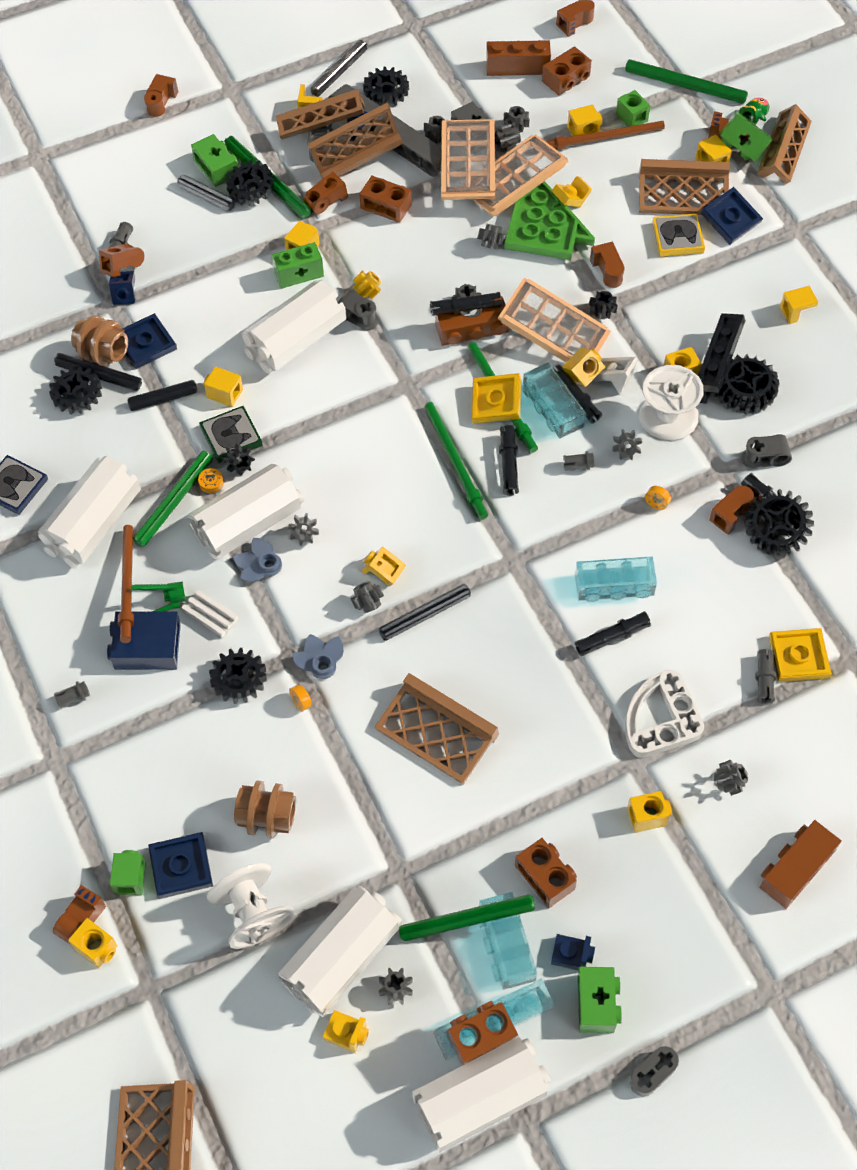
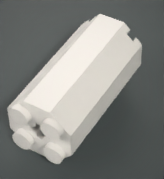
(294, 326)
(246, 510)
(89, 511)
(339, 950)
(481, 1093)

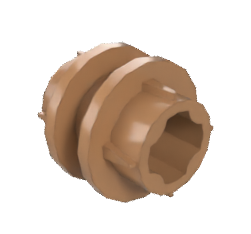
(99, 340)
(265, 809)

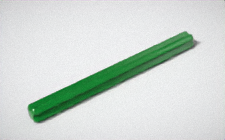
(686, 81)
(279, 188)

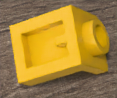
(572, 194)
(383, 565)
(346, 1031)

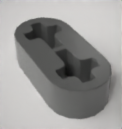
(658, 1077)

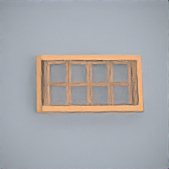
(468, 159)
(521, 172)
(552, 322)

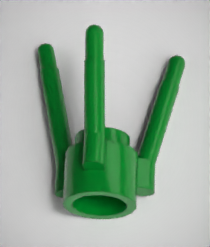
(172, 592)

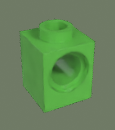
(633, 109)
(127, 873)

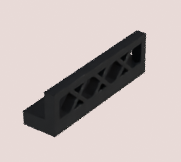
(720, 353)

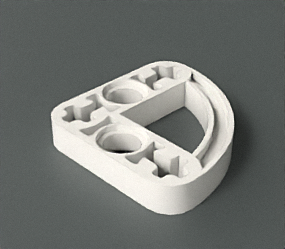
(676, 726)

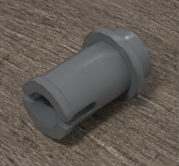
(579, 461)
(72, 694)

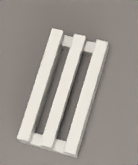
(194, 601)

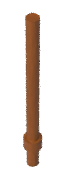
(561, 142)
(126, 617)

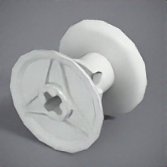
(670, 402)
(242, 890)

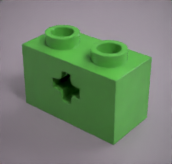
(740, 125)
(214, 159)
(298, 265)
(595, 1017)

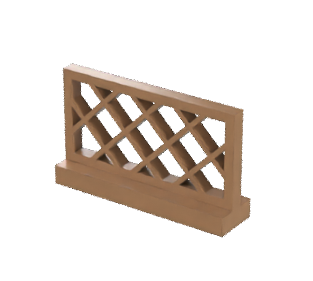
(365, 147)
(683, 172)
(449, 709)
(180, 1125)

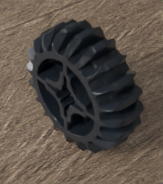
(749, 378)
(790, 505)

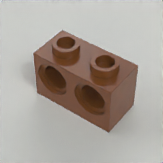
(566, 70)
(385, 199)
(539, 875)
(484, 1038)

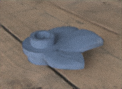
(255, 561)
(319, 653)

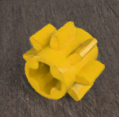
(367, 284)

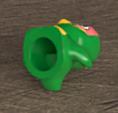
(755, 110)

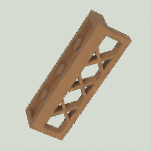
(320, 114)
(782, 138)

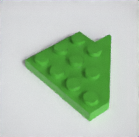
(545, 226)

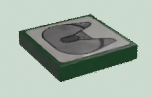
(230, 429)

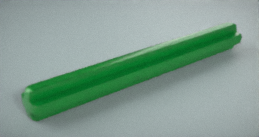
(172, 499)
(467, 917)

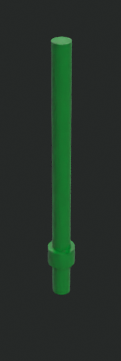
(521, 429)
(473, 495)

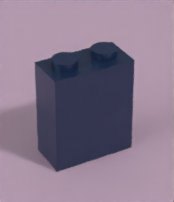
(152, 643)

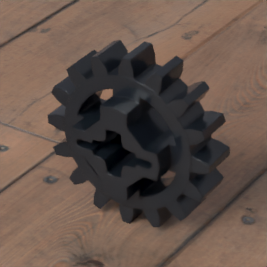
(386, 86)
(250, 182)
(75, 390)
(236, 680)

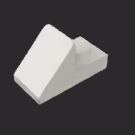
(617, 370)

